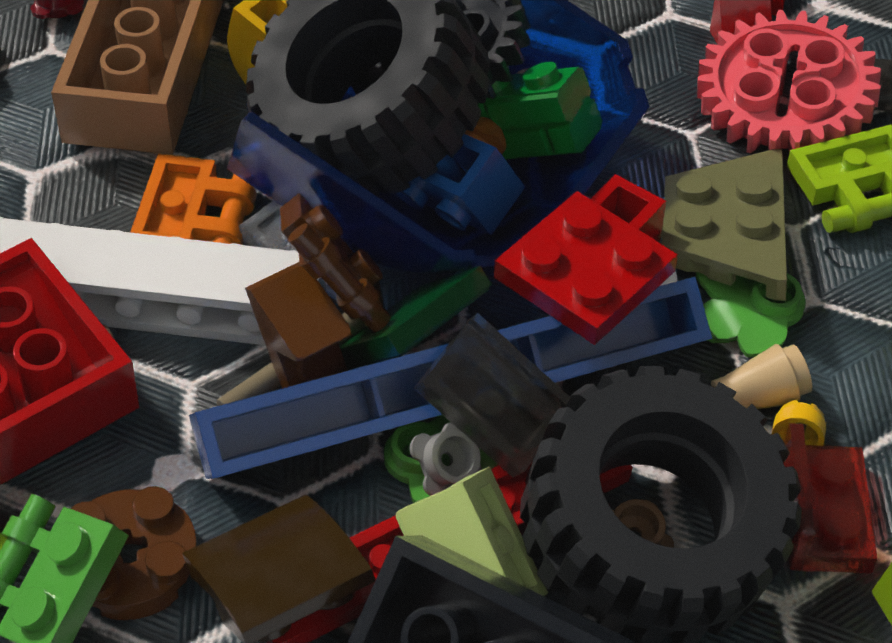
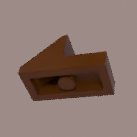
(299, 326)

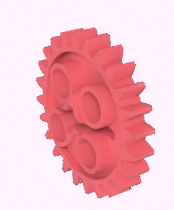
(747, 74)

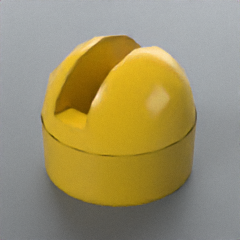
(801, 413)

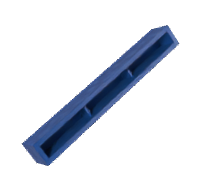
(384, 394)

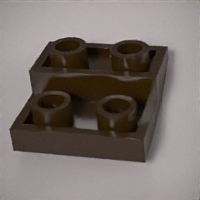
(279, 570)

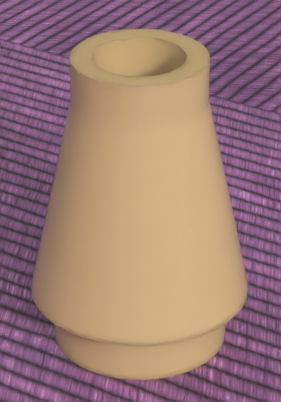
(770, 378)

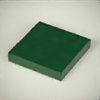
(416, 318)

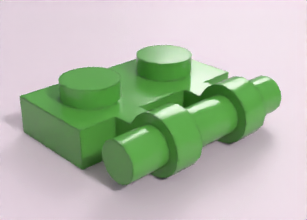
(63, 577)

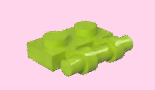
(842, 172)

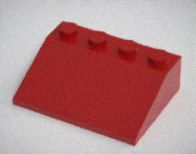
(56, 364)

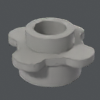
(462, 452)

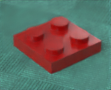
(585, 267)

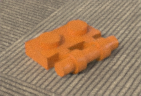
(179, 198)

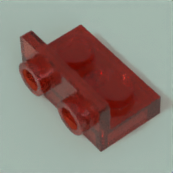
(835, 507)

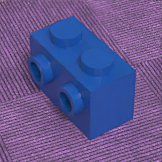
(469, 188)

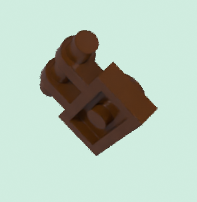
(326, 256)

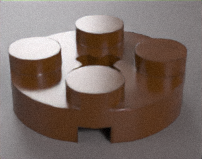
(160, 569)

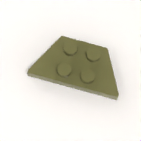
(730, 221)

